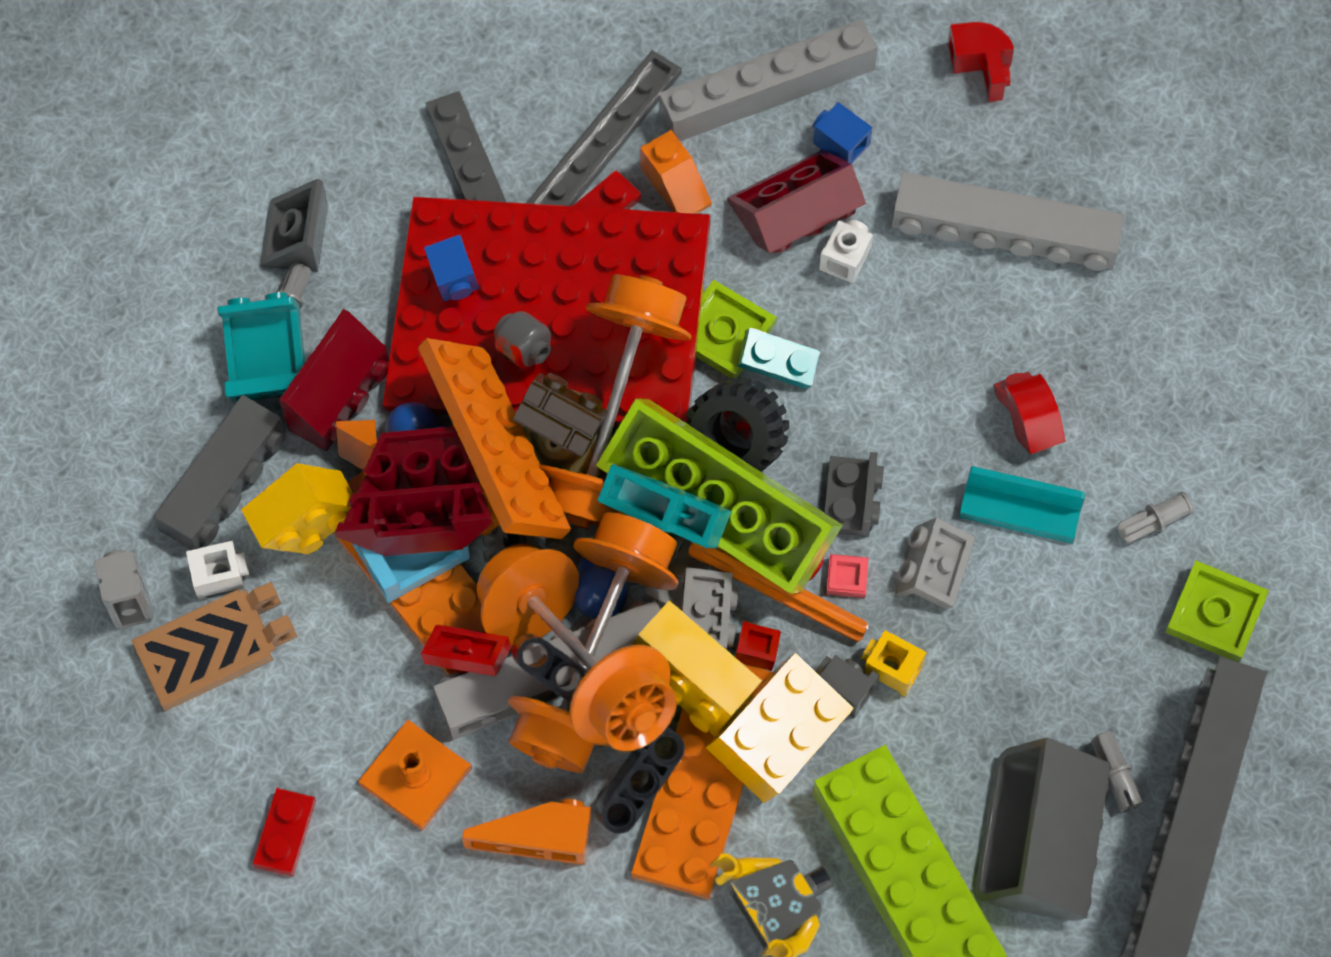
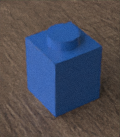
(841, 133)
(452, 268)

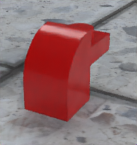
(984, 49)
(1032, 411)

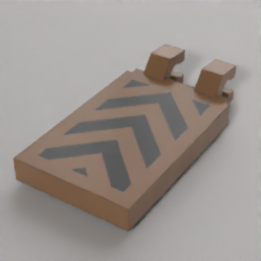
(212, 645)

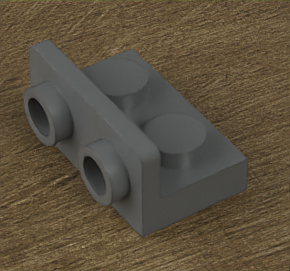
(852, 493)

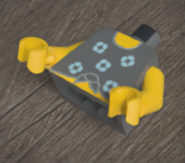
(776, 900)

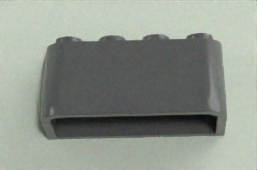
(1043, 830)

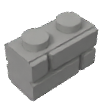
(123, 589)

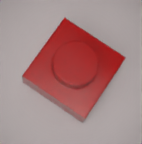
(757, 645)

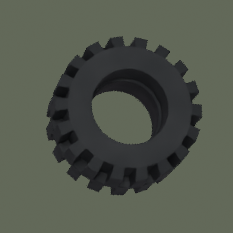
(755, 407)

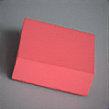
(847, 576)

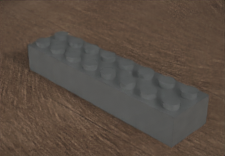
(1196, 811)

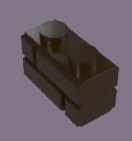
(561, 413)

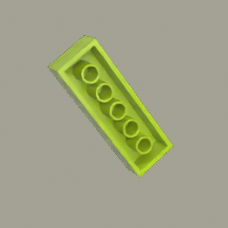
(767, 524)
(903, 860)

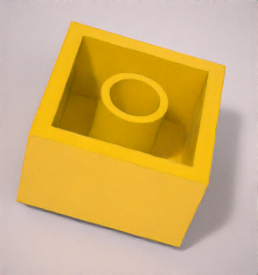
(299, 509)

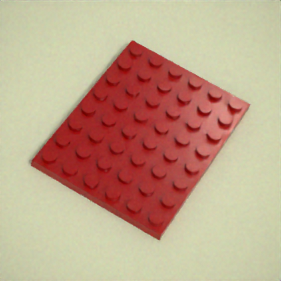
(551, 267)

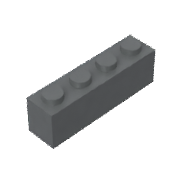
(220, 474)

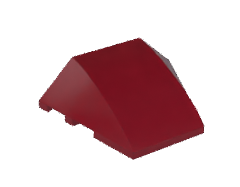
(416, 496)

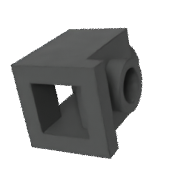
(848, 681)

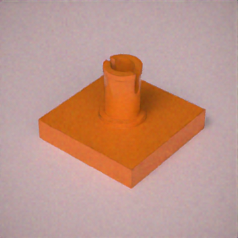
(415, 775)

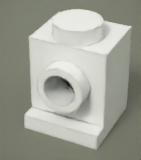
(846, 260)
(208, 560)

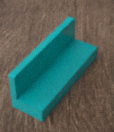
(1022, 504)

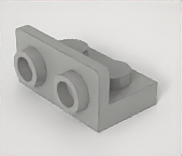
(935, 562)
(708, 602)

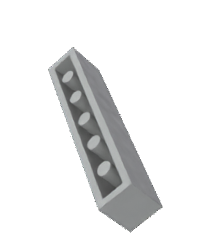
(768, 80)
(1008, 221)
(480, 700)

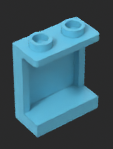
(404, 573)

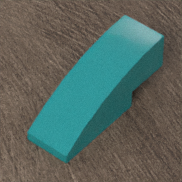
(664, 506)

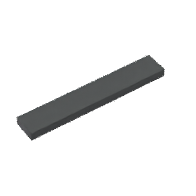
(607, 132)

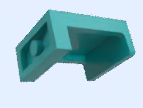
(262, 345)

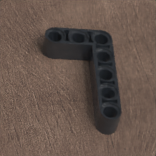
(620, 787)

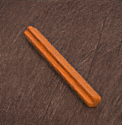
(802, 602)

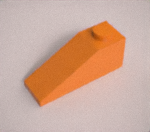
(541, 832)

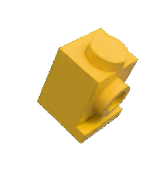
(893, 648)

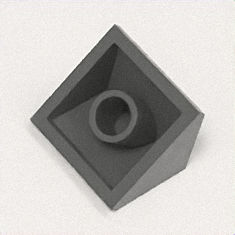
(296, 227)

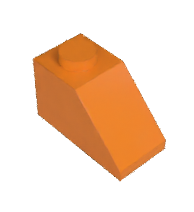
(674, 174)

